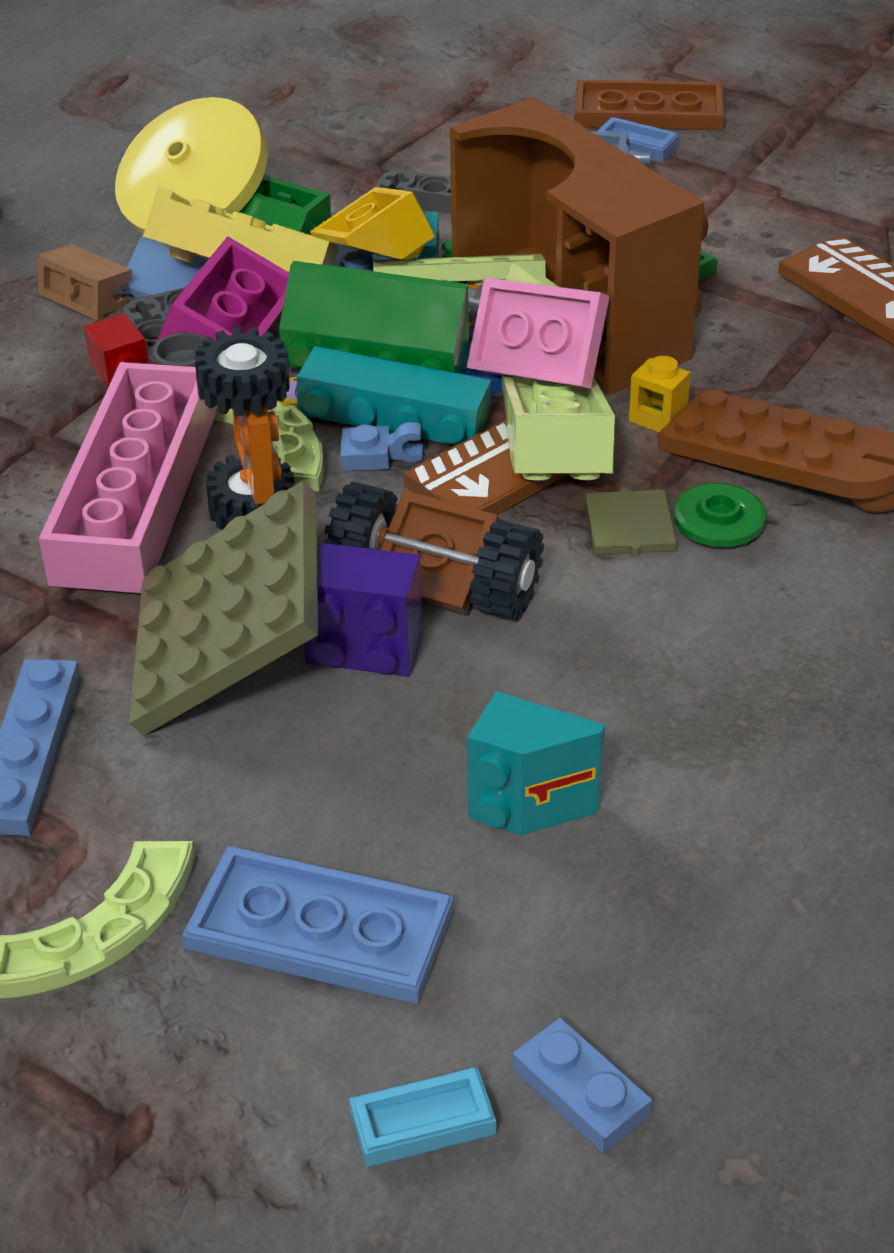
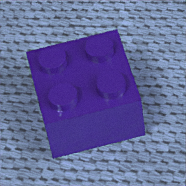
(367, 610)

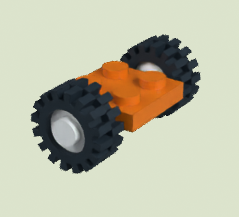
(249, 378)

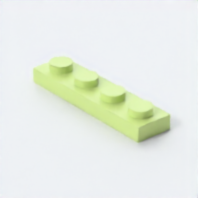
(459, 268)

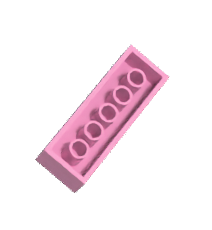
(127, 480)

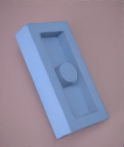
(582, 1085)

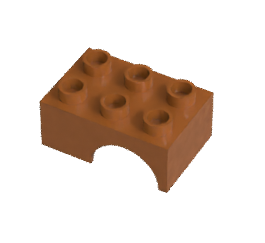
(596, 216)

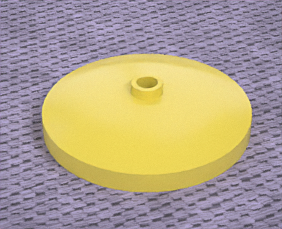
(198, 151)

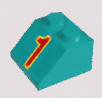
(533, 766)

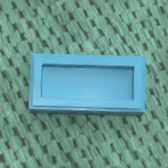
(422, 1116)

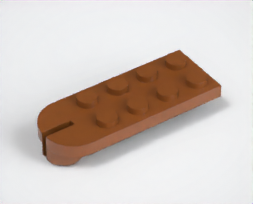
(786, 447)

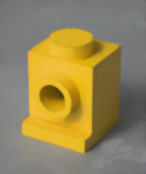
(660, 385)

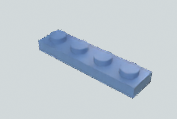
(32, 737)

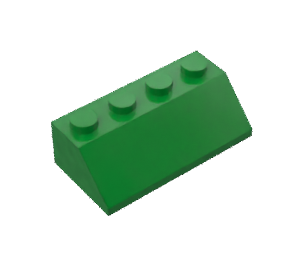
(375, 316)

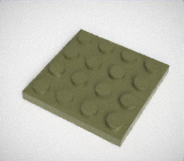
(226, 608)

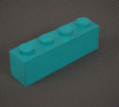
(392, 393)

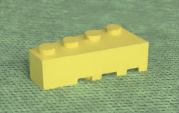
(200, 228)

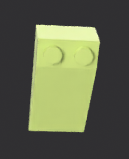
(558, 429)

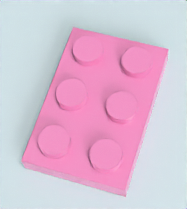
(538, 332)

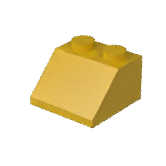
(380, 224)

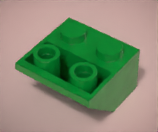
(288, 205)

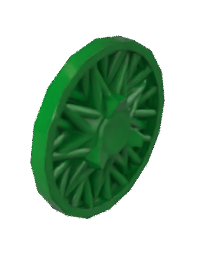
(719, 515)

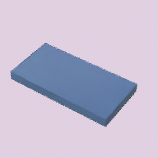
(320, 924)

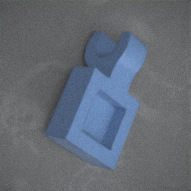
(373, 446)

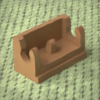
(82, 280)

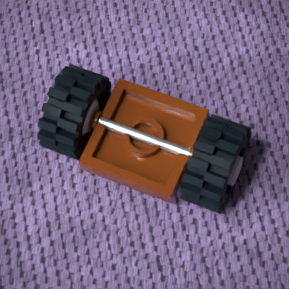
(461, 549)

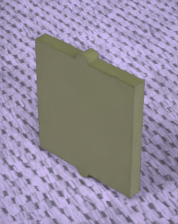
(630, 522)

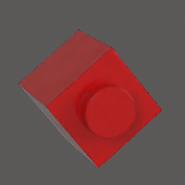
(114, 342)

